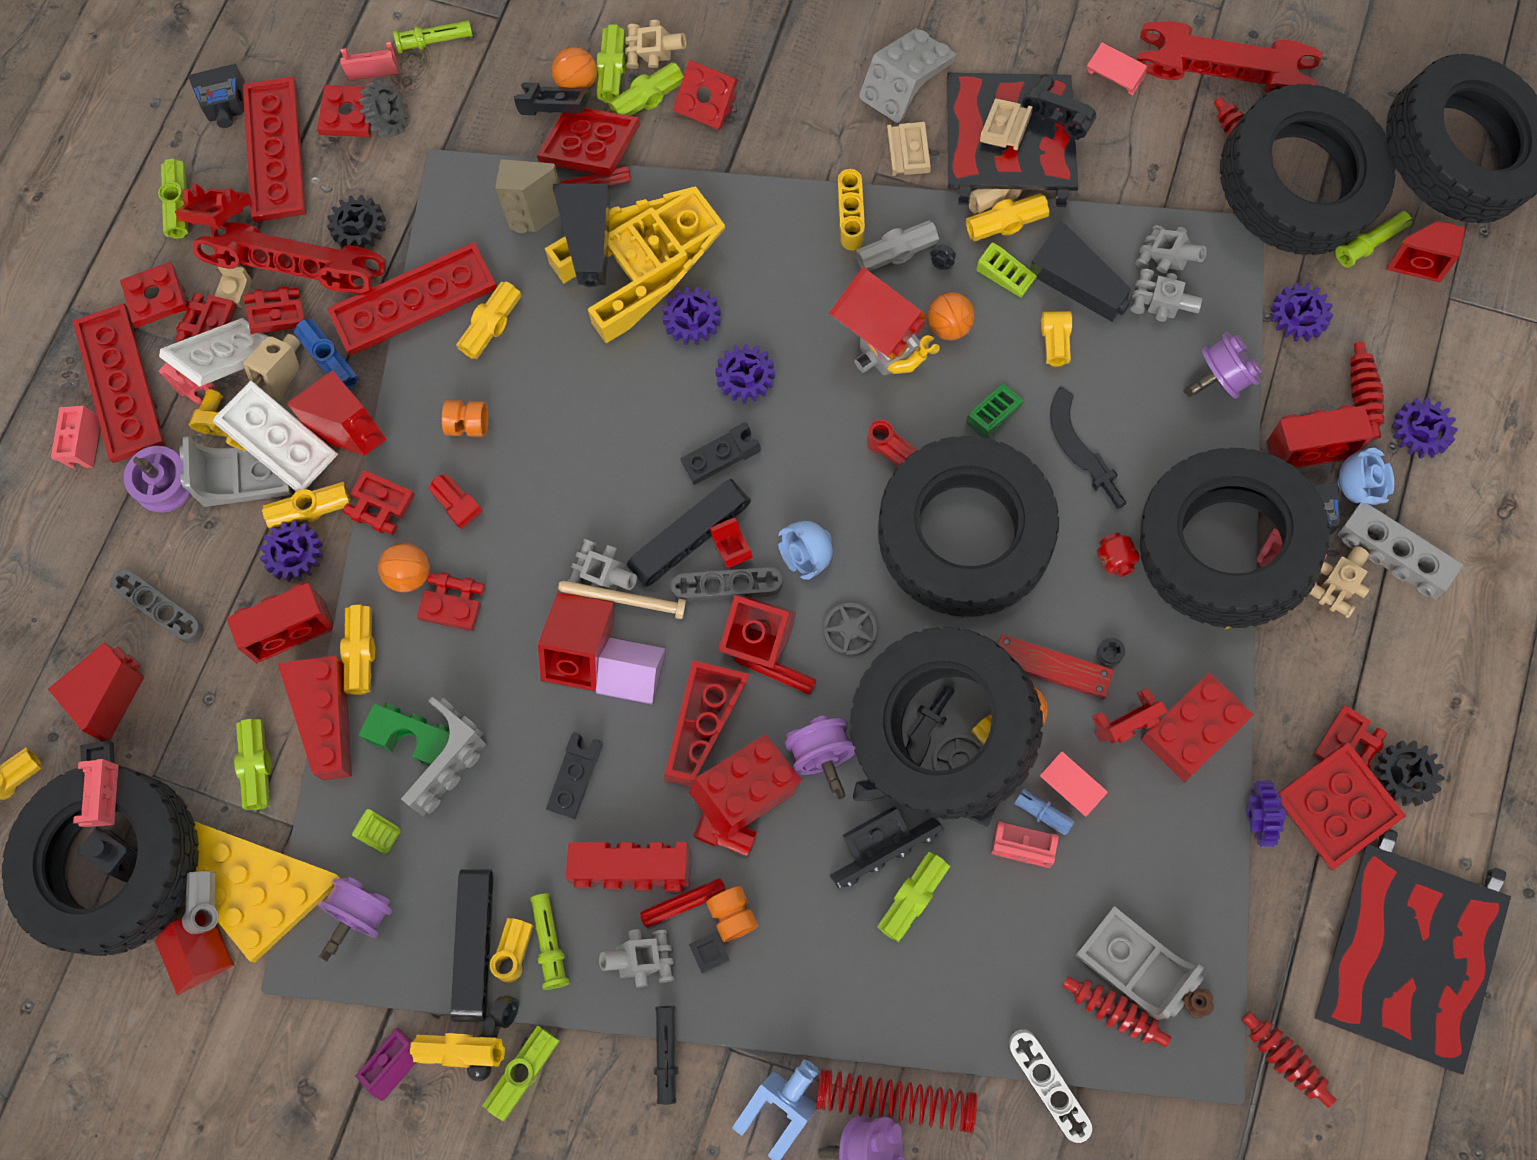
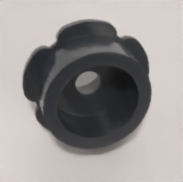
(943, 257)

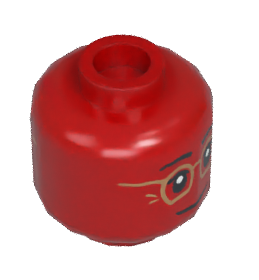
(1117, 554)

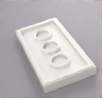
(213, 352)
(275, 437)

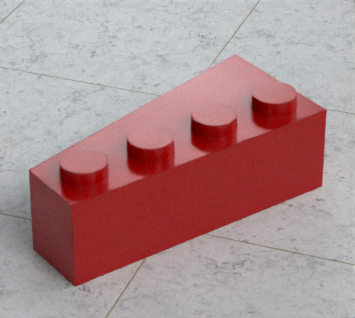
(320, 713)
(703, 714)
(629, 865)

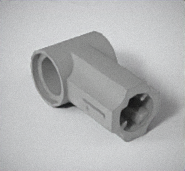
(201, 898)

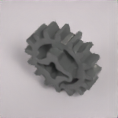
(382, 107)

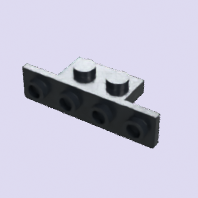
(879, 842)

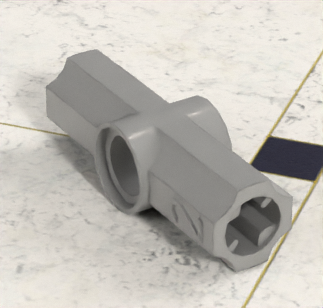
(897, 246)

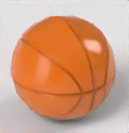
(574, 68)
(950, 316)
(403, 567)

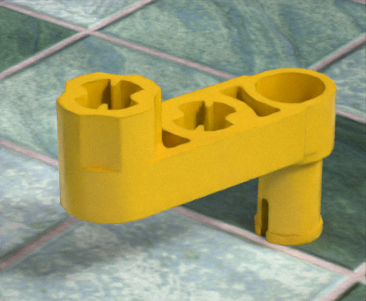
(202, 418)

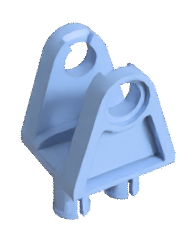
(788, 1096)

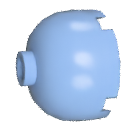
(1366, 477)
(806, 548)

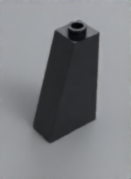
(585, 222)
(1080, 274)

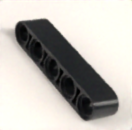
(687, 533)
(472, 945)

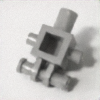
(1169, 250)
(1163, 296)
(601, 569)
(640, 958)

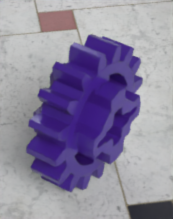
(705, 316)
(1311, 322)
(745, 361)
(1424, 428)
(289, 562)
(1265, 813)

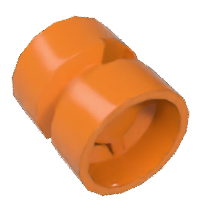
(465, 418)
(732, 914)

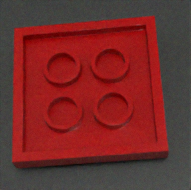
(589, 141)
(1340, 806)

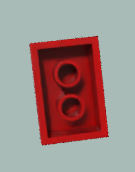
(1320, 436)
(280, 623)
(1197, 727)
(744, 786)

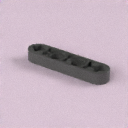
(726, 579)
(156, 606)

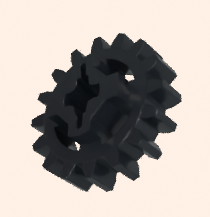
(356, 222)
(1423, 773)

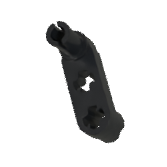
(1073, 115)

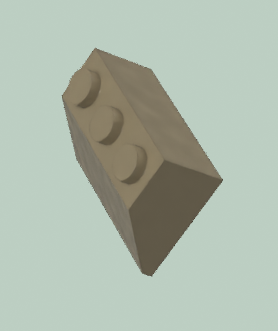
(527, 194)

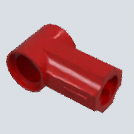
(893, 447)
(458, 505)
(739, 842)

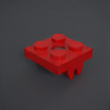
(722, 95)
(334, 123)
(219, 202)
(167, 303)
(1122, 727)

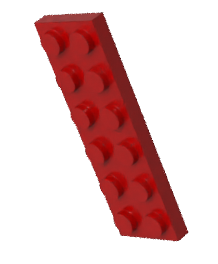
(274, 149)
(412, 298)
(118, 382)

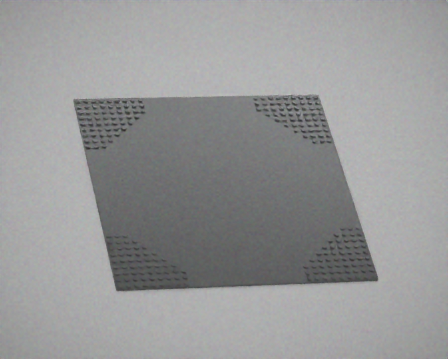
(592, 451)

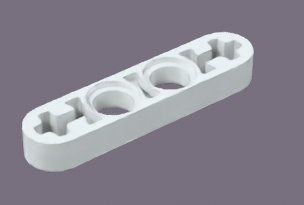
(1050, 1085)

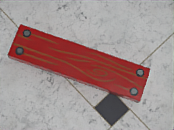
(1059, 667)

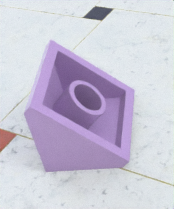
(629, 670)

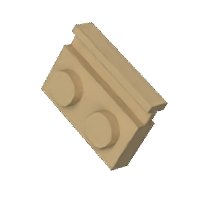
(1005, 124)
(908, 148)

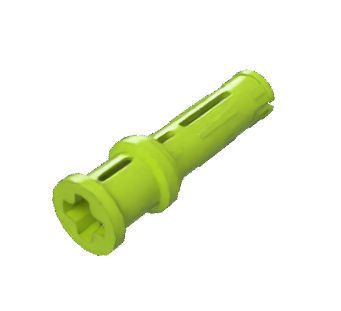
(421, 37)
(1364, 244)
(550, 957)

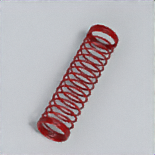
(968, 1111)

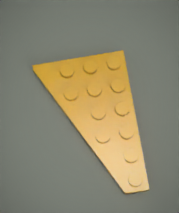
(258, 889)

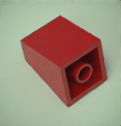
(878, 314)
(337, 416)
(574, 640)
(99, 690)

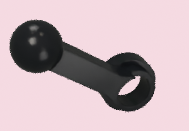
(501, 1015)

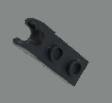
(550, 99)
(720, 453)
(574, 776)

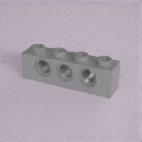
(1415, 550)

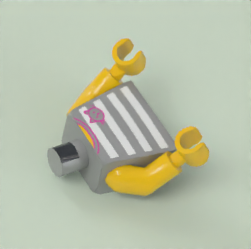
(907, 363)

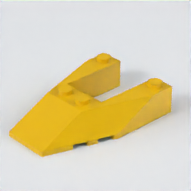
(654, 247)

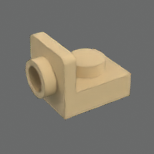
(234, 284)

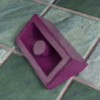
(387, 1065)

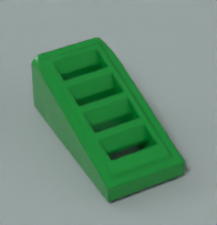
(983, 427)

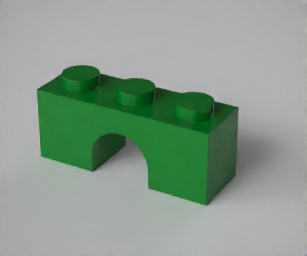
(387, 726)

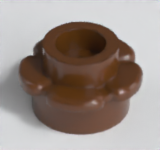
(1199, 1010)

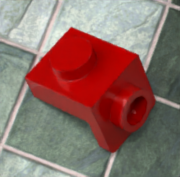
(730, 543)

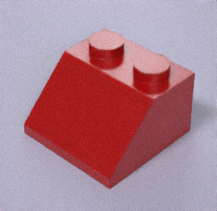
(1429, 251)
(756, 631)

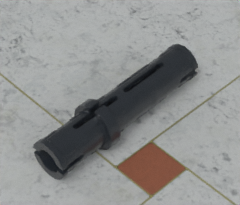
(665, 1092)

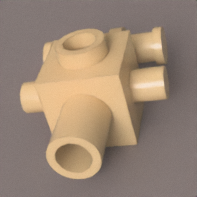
(651, 44)
(1343, 581)

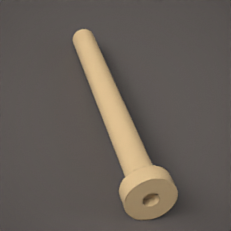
(624, 598)

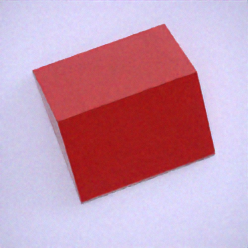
(190, 956)

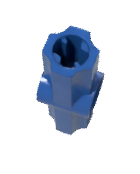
(318, 345)

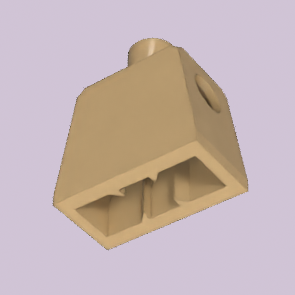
(273, 365)

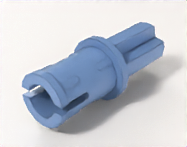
(1044, 812)

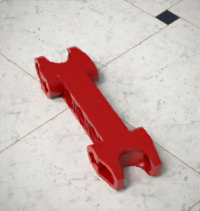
(1225, 59)
(331, 266)

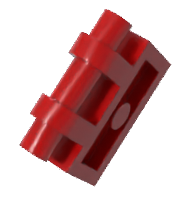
(212, 314)
(275, 315)
(382, 494)
(451, 610)
(1351, 728)

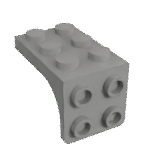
(901, 70)
(227, 475)
(445, 771)
(1139, 966)

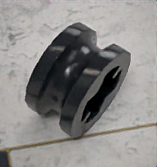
(1117, 644)

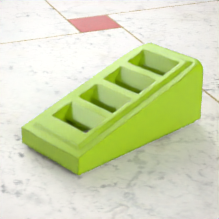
(1003, 258)
(376, 832)

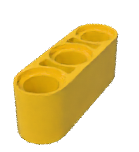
(851, 220)

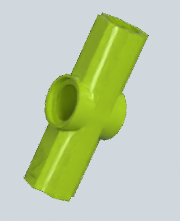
(611, 63)
(647, 91)
(171, 194)
(253, 764)
(913, 897)
(508, 1089)

